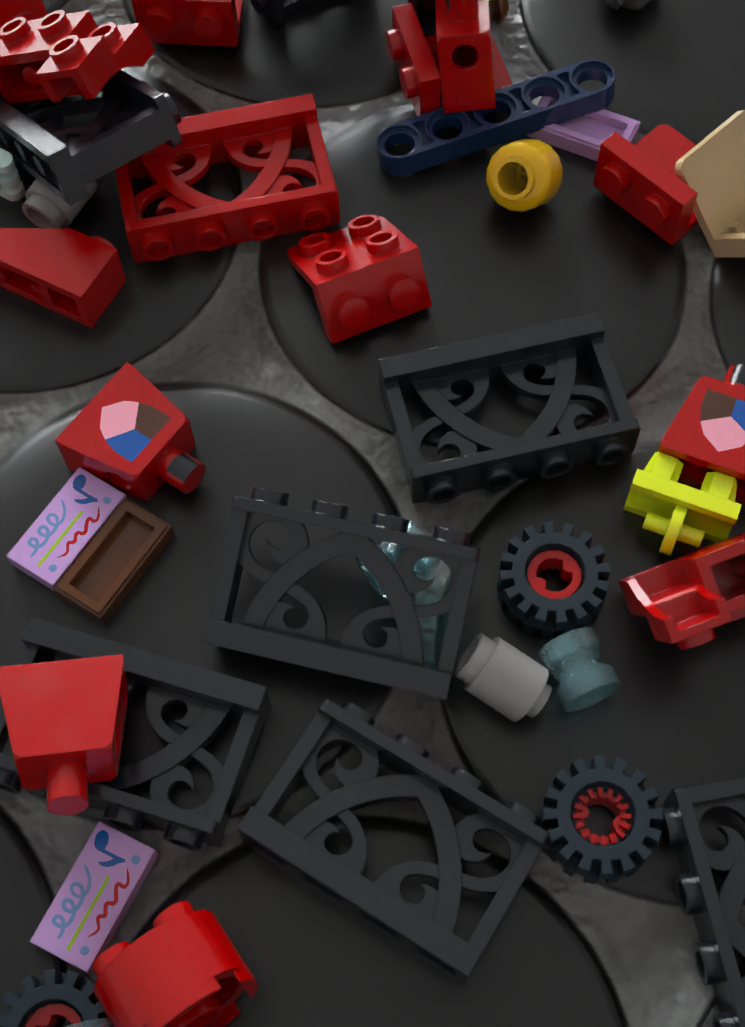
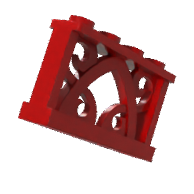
(258, 213)

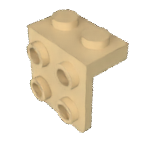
(718, 175)

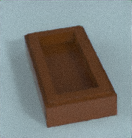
(114, 561)

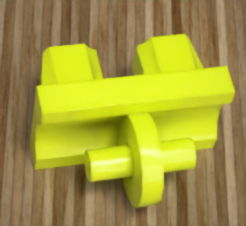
(681, 510)

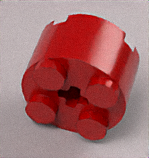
(174, 974)

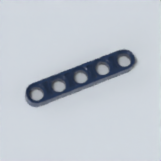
(513, 100)

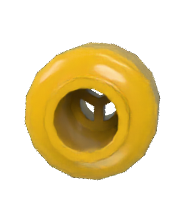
(524, 175)

